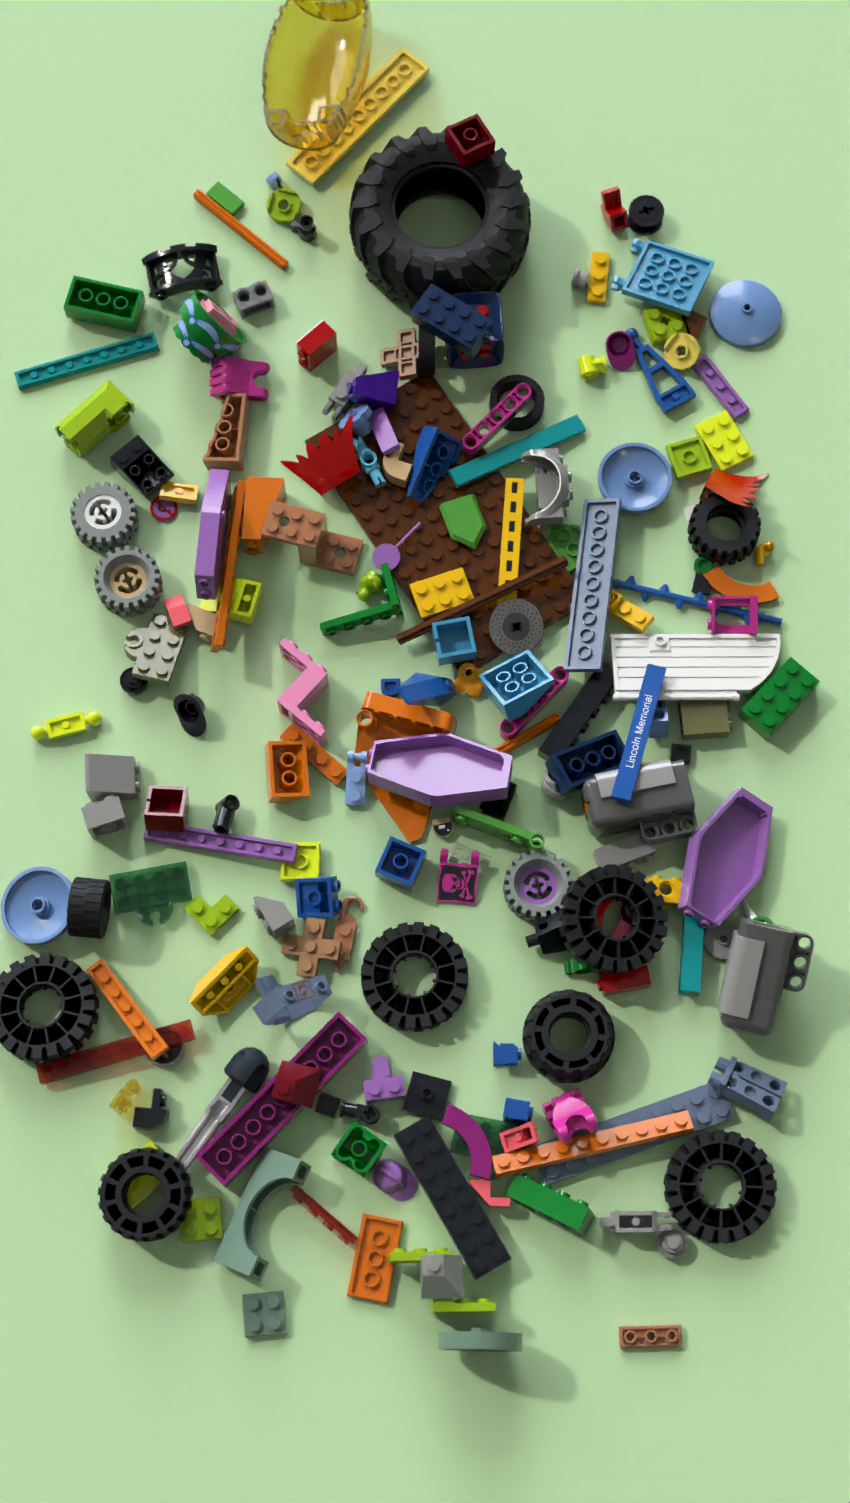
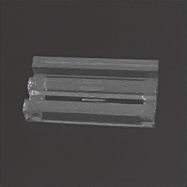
(466, 849)

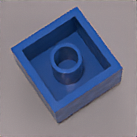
(400, 863)

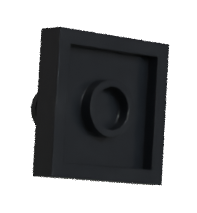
(427, 1095)

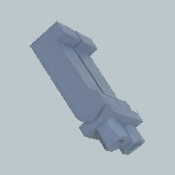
(748, 1086)

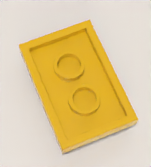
(440, 593)

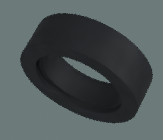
(426, 352)
(510, 382)

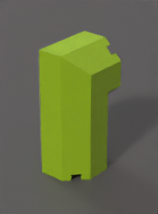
(95, 418)

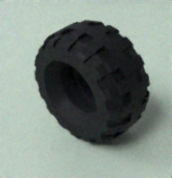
(562, 1066)

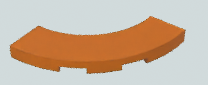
(727, 587)

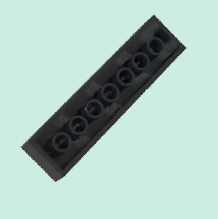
(452, 1197)

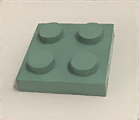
(264, 1313)

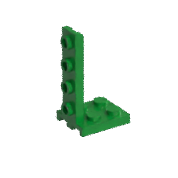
(369, 615)

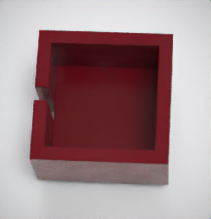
(166, 808)

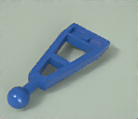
(675, 396)

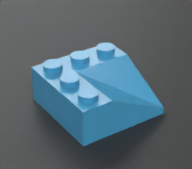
(516, 684)

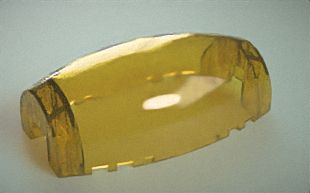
(316, 70)

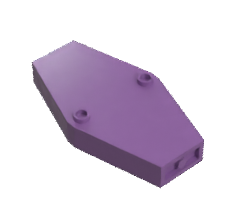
(212, 534)
(440, 769)
(725, 858)

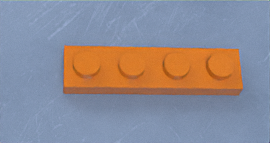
(317, 756)

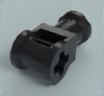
(359, 1112)

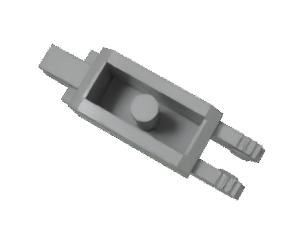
(339, 397)
(636, 1221)

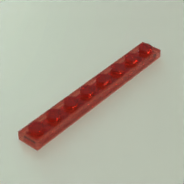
(111, 1053)

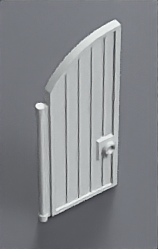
(694, 664)

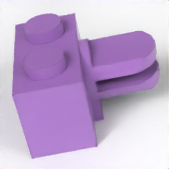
(383, 1086)

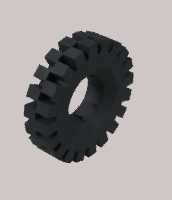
(586, 936)
(410, 1011)
(71, 1025)
(688, 1204)

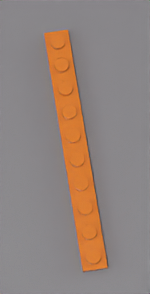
(228, 572)
(592, 1144)

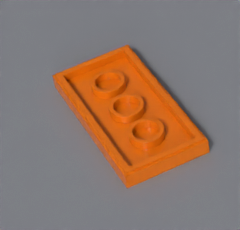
(370, 1271)

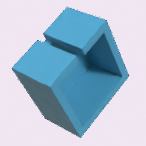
(454, 640)

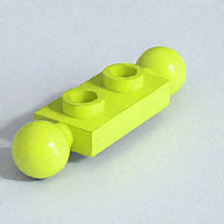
(66, 725)

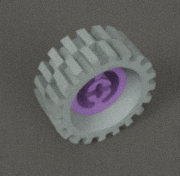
(530, 865)

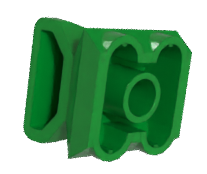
(359, 1149)

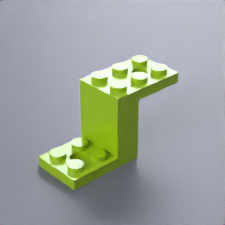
(442, 1306)

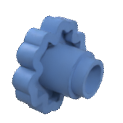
(361, 425)

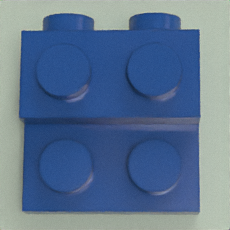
(318, 896)

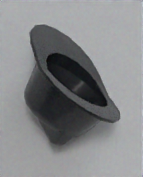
(190, 713)

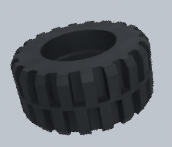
(722, 550)

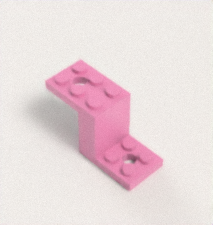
(303, 691)

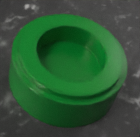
(702, 565)

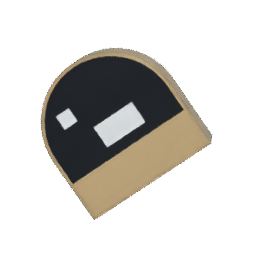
(442, 827)

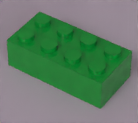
(104, 304)
(778, 698)

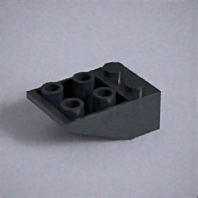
(141, 467)

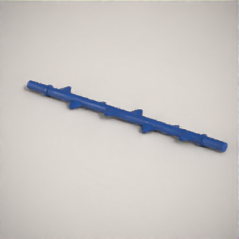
(681, 600)

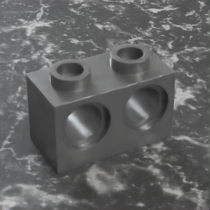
(255, 303)

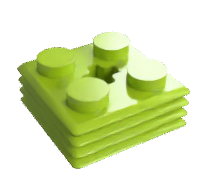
(654, 322)

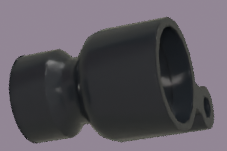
(305, 228)

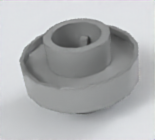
(671, 1243)

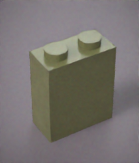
(704, 719)

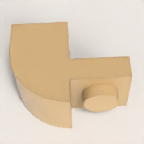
(396, 470)

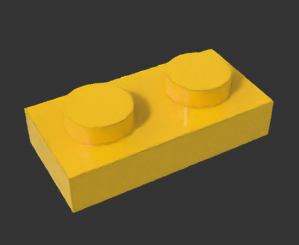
(179, 493)

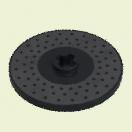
(515, 611)

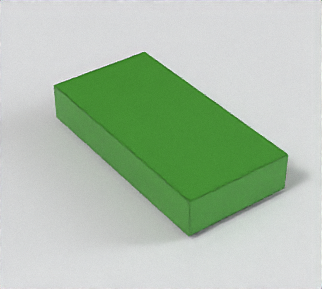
(225, 198)

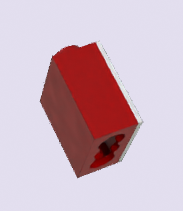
(316, 345)

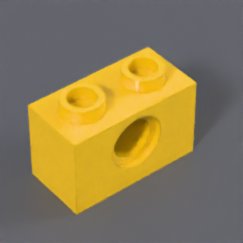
(673, 885)

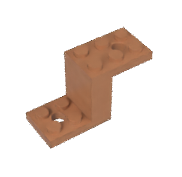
(311, 535)

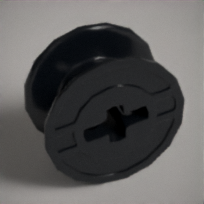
(645, 215)

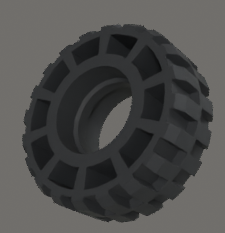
(115, 1189)

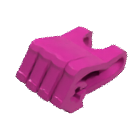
(237, 376)
(569, 1114)

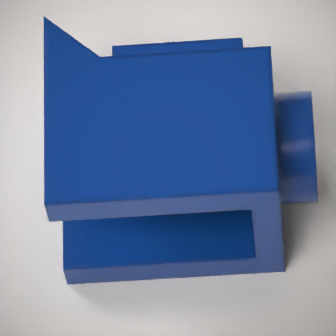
(506, 1054)

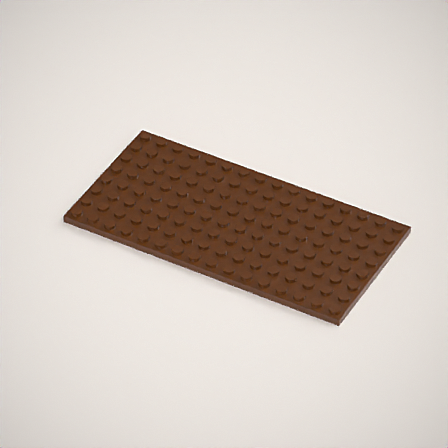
(390, 514)

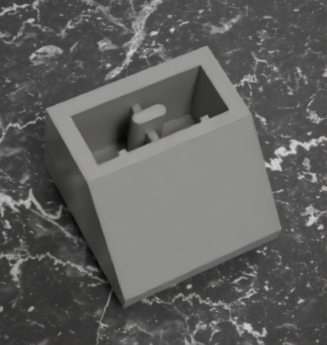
(275, 915)

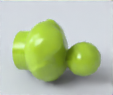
(369, 584)

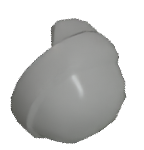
(550, 788)

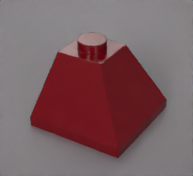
(296, 1084)

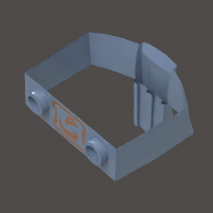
(289, 1001)

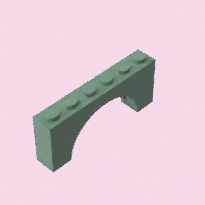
(270, 1174)

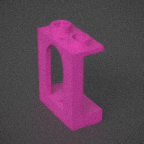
(717, 601)

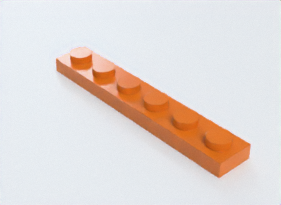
(127, 1009)

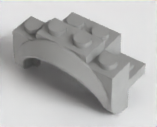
(551, 487)

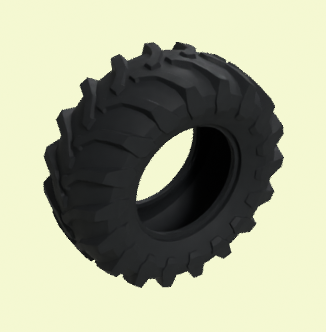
(424, 168)

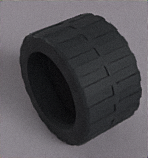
(88, 907)

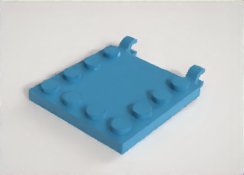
(665, 277)

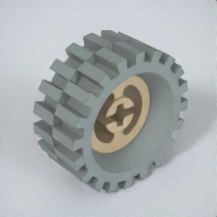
(128, 563)

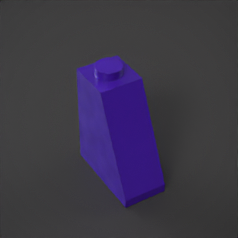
(375, 390)

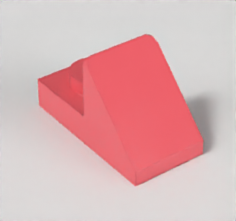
(519, 1137)

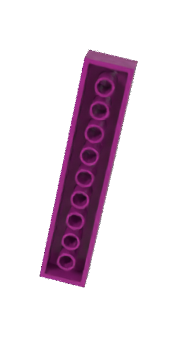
(264, 1117)

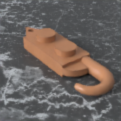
(345, 930)

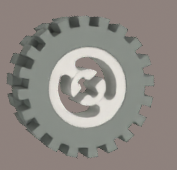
(94, 529)

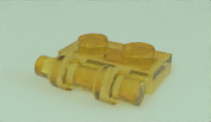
(122, 1100)

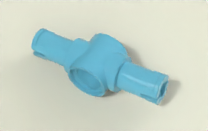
(371, 469)

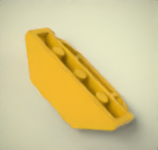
(226, 983)

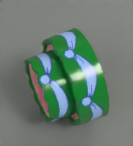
(207, 328)

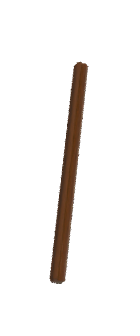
(484, 599)

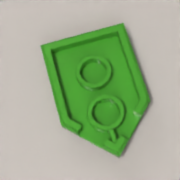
(464, 520)
(565, 542)

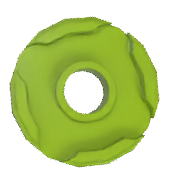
(277, 198)

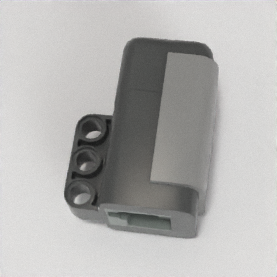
(658, 801)
(757, 972)

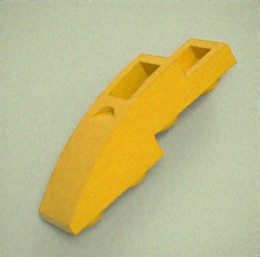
(628, 613)

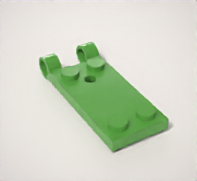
(516, 836)

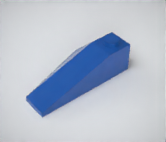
(432, 458)
(427, 690)

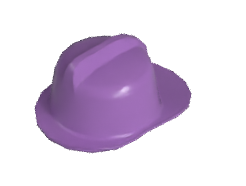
(395, 1179)

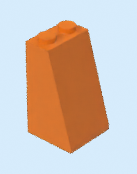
(257, 502)

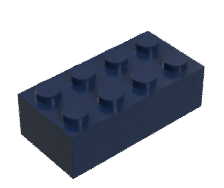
(452, 320)
(580, 762)

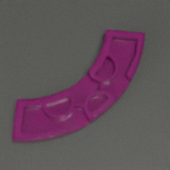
(475, 1139)

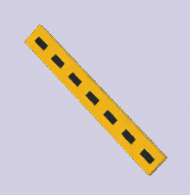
(511, 533)

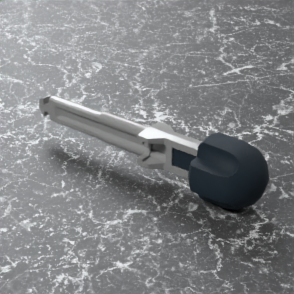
(245, 1072)

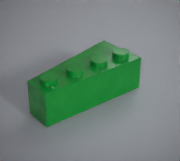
(551, 1203)

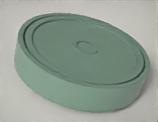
(480, 1340)

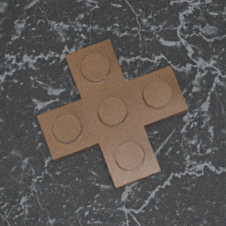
(404, 355)
(311, 947)

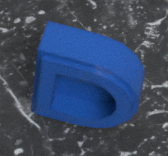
(390, 686)

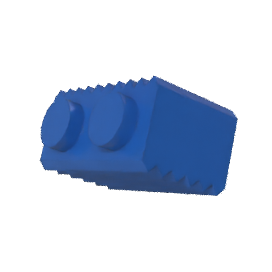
(517, 1111)

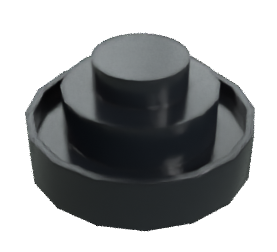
(132, 685)

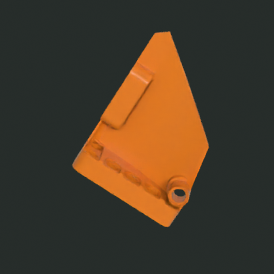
(395, 719)

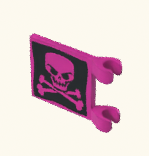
(457, 881)

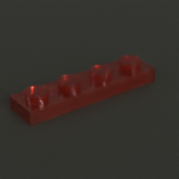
(317, 1210)

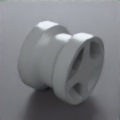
(580, 279)

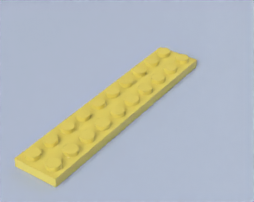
(376, 101)

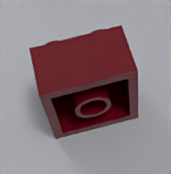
(469, 140)

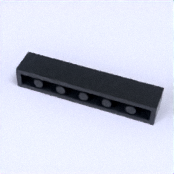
(579, 713)

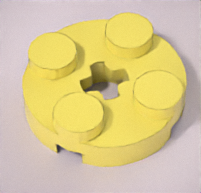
(692, 351)

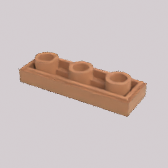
(637, 1336)

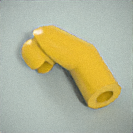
(761, 551)

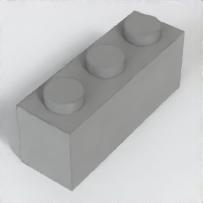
(625, 852)

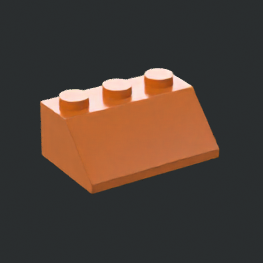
(286, 771)

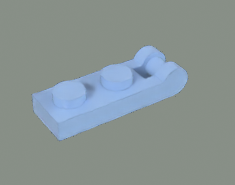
(355, 778)

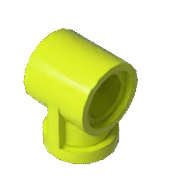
(590, 367)

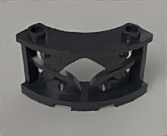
(174, 284)

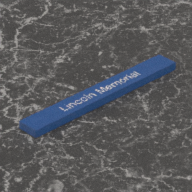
(638, 733)

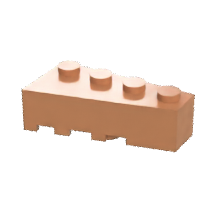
(229, 440)

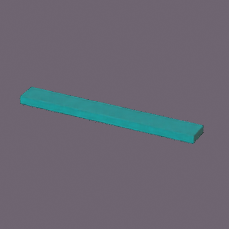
(86, 361)
(512, 452)

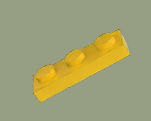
(598, 278)

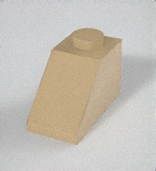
(202, 621)

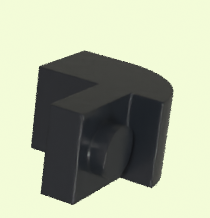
(153, 1117)

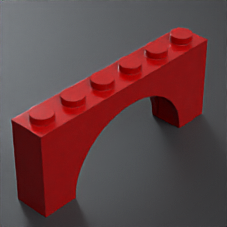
(625, 982)

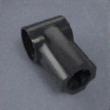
(225, 813)

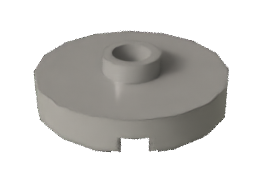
(712, 942)

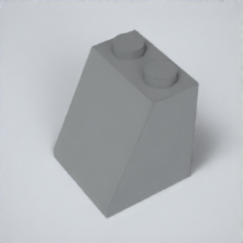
(111, 776)

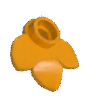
(469, 683)

